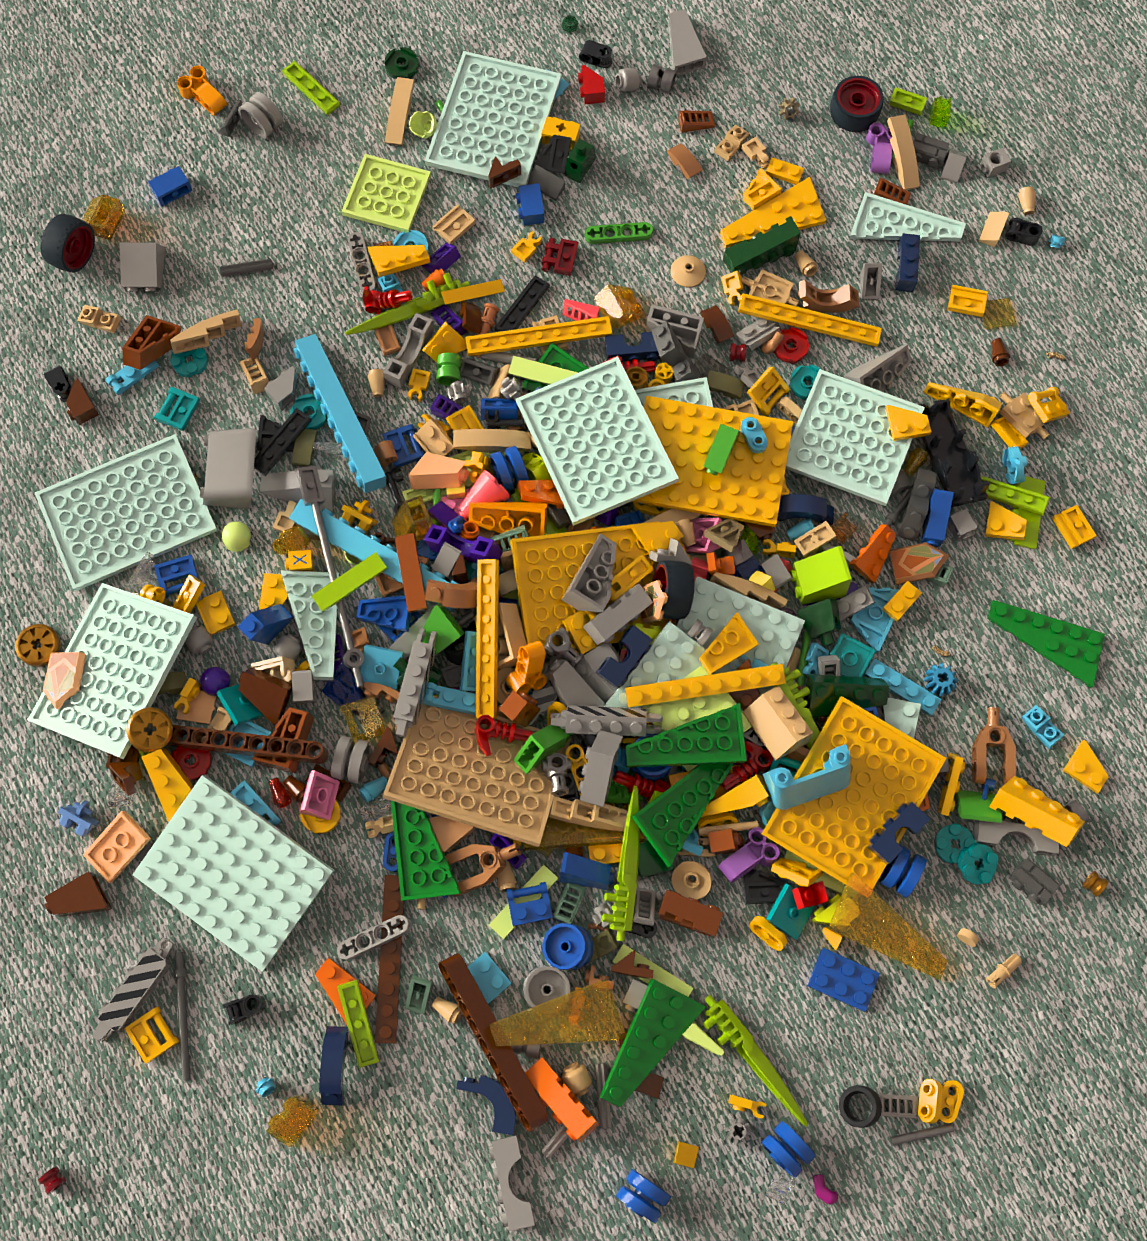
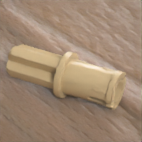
(1004, 970)

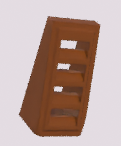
(693, 126)
(888, 186)

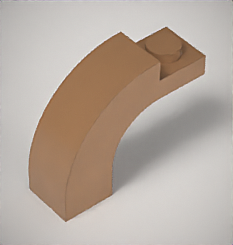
(828, 301)
(452, 594)

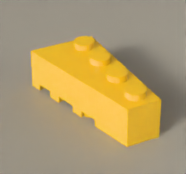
(168, 780)
(1037, 811)

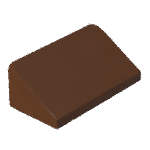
(459, 572)

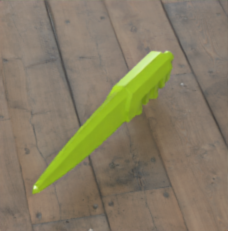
(430, 300)
(795, 697)
(627, 876)
(748, 1049)

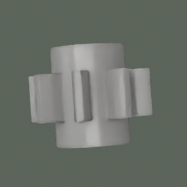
(511, 388)
(459, 392)
(604, 908)
(743, 1132)

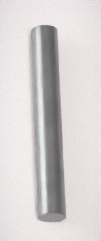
(921, 1134)

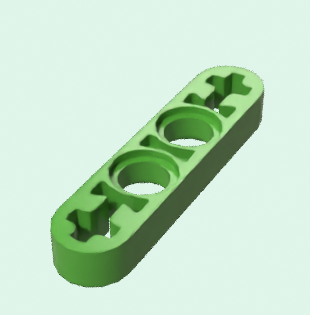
(618, 230)

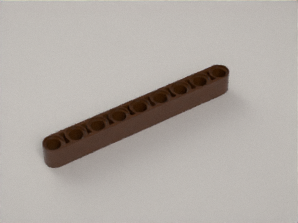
(250, 744)
(501, 1058)

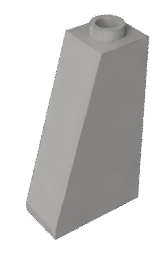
(685, 46)
(571, 687)

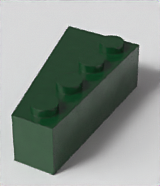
(763, 248)
(827, 690)

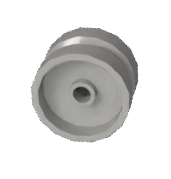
(260, 115)
(350, 759)
(542, 977)

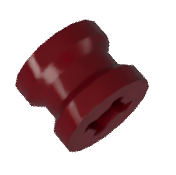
(737, 352)
(52, 1180)

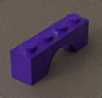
(471, 550)

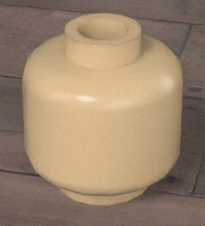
(576, 1078)

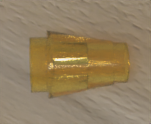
(915, 461)

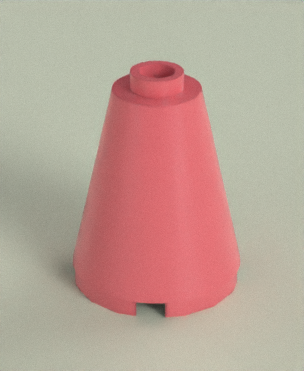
(484, 490)

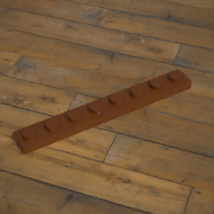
(389, 966)

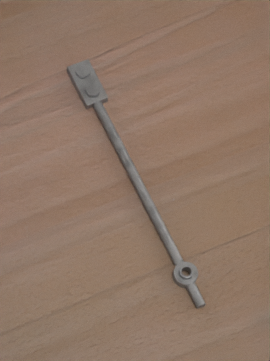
(313, 496)

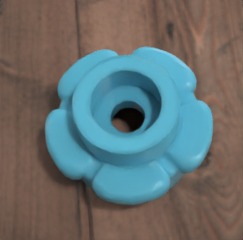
(1056, 241)
(266, 1087)

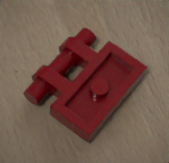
(565, 258)

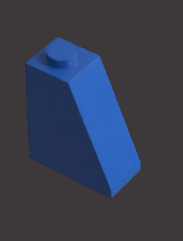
(937, 517)
(266, 623)
(585, 872)

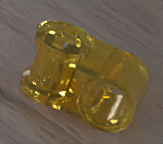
(291, 540)

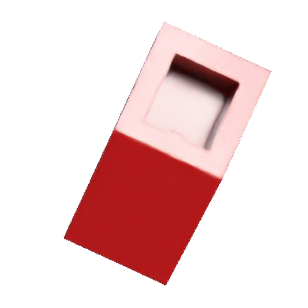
(592, 86)

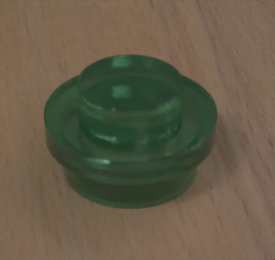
(569, 24)

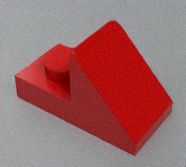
(810, 896)

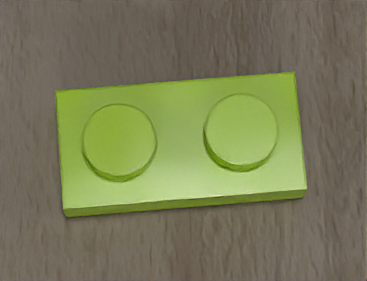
(908, 101)

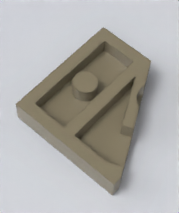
(725, 534)

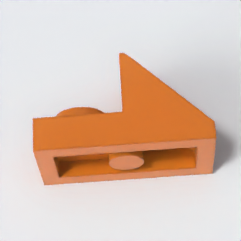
(720, 565)

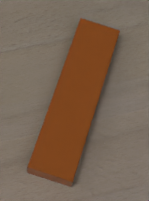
(411, 572)

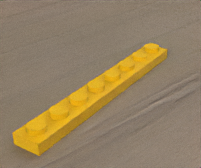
(809, 320)
(538, 336)
(487, 637)
(705, 685)

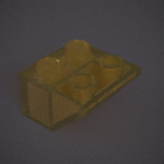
(104, 215)
(619, 305)
(412, 518)
(293, 1120)

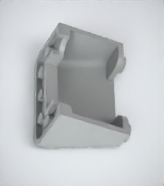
(229, 468)

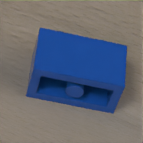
(170, 186)
(531, 204)

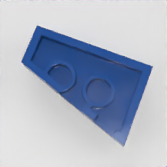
(386, 612)

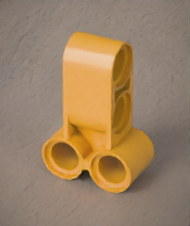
(199, 88)
(528, 669)

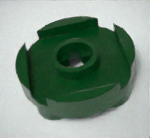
(399, 56)

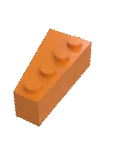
(561, 1100)

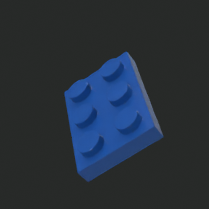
(843, 979)

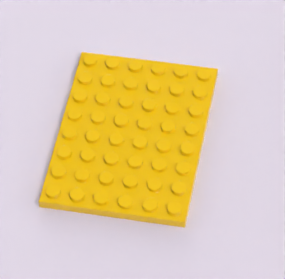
(750, 482)
(547, 566)
(884, 774)

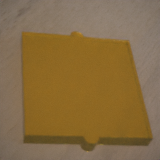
(998, 314)

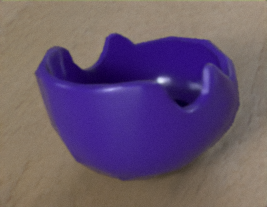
(213, 680)

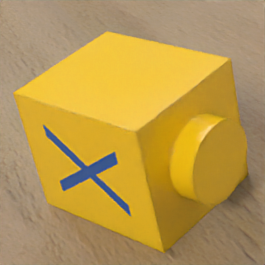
(300, 561)

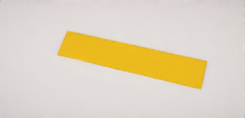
(472, 291)

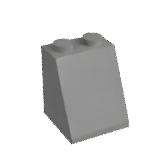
(141, 265)

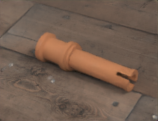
(488, 319)

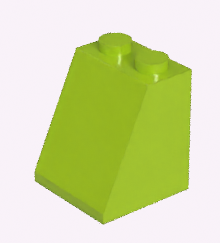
(821, 576)

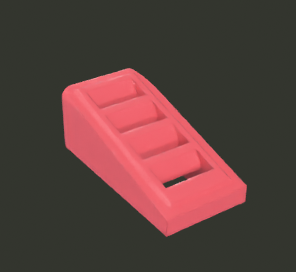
(589, 311)

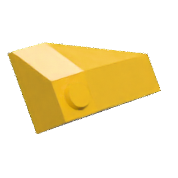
(971, 404)
(746, 795)

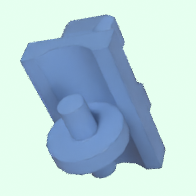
(81, 815)

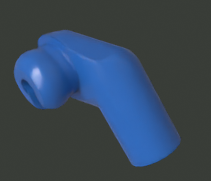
(456, 524)

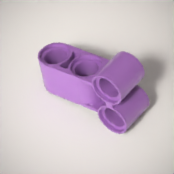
(882, 148)
(749, 856)

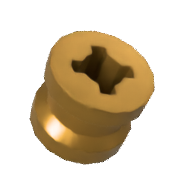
(1095, 883)

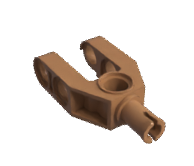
(1003, 741)
(490, 872)

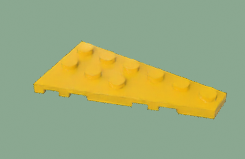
(798, 201)

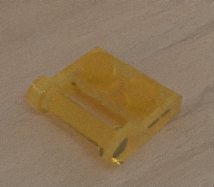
(369, 717)

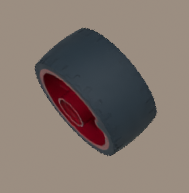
(856, 103)
(67, 243)
(678, 584)

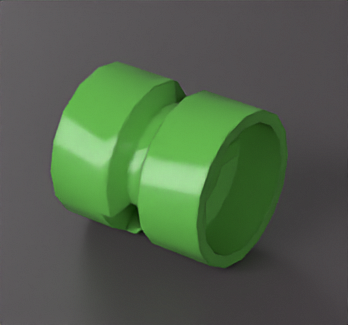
(448, 368)

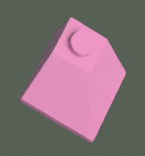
(703, 544)

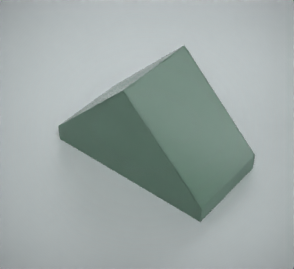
(418, 994)

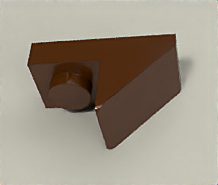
(501, 174)
(386, 743)
(126, 775)
(626, 967)

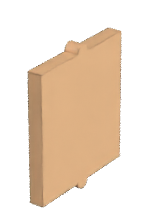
(201, 709)

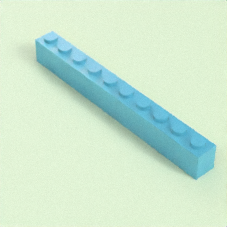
(340, 414)
(357, 544)

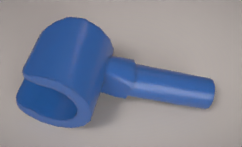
(989, 785)

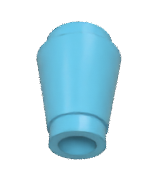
(800, 529)
(373, 789)

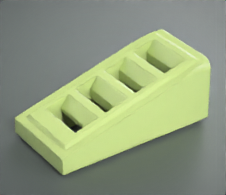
(700, 1038)

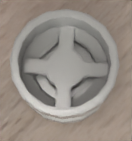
(695, 631)

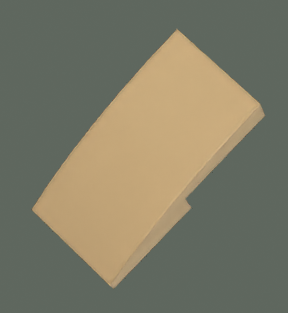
(731, 143)
(98, 319)

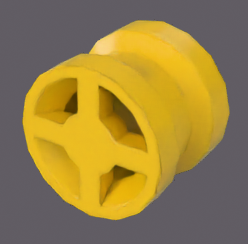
(666, 370)
(153, 593)

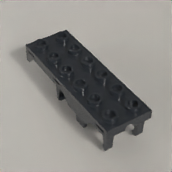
(952, 461)

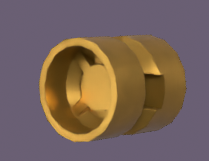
(637, 377)

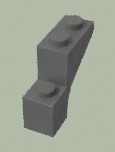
(673, 353)
(918, 504)

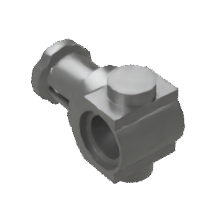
(564, 648)
(557, 774)

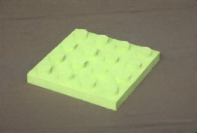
(386, 193)
(686, 710)

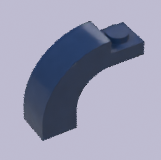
(805, 507)
(332, 1065)
(504, 1112)

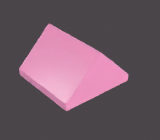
(319, 796)

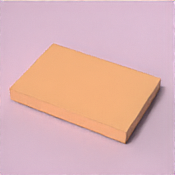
(117, 846)

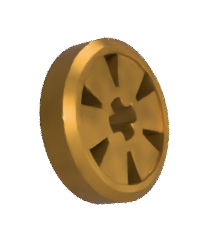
(37, 633)
(140, 720)

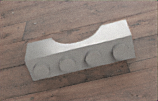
(417, 336)
(992, 832)
(518, 1211)

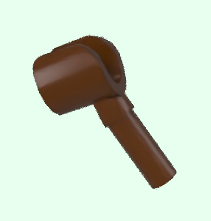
(384, 540)

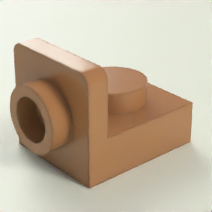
(360, 638)
(589, 977)

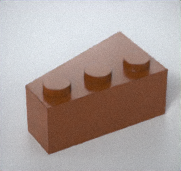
(149, 342)
(293, 725)
(689, 913)

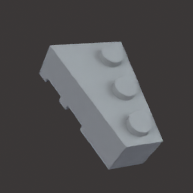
(685, 326)
(617, 615)
(600, 768)

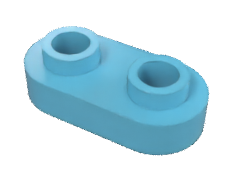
(753, 434)

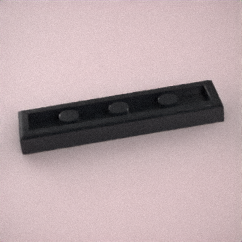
(523, 305)
(281, 441)

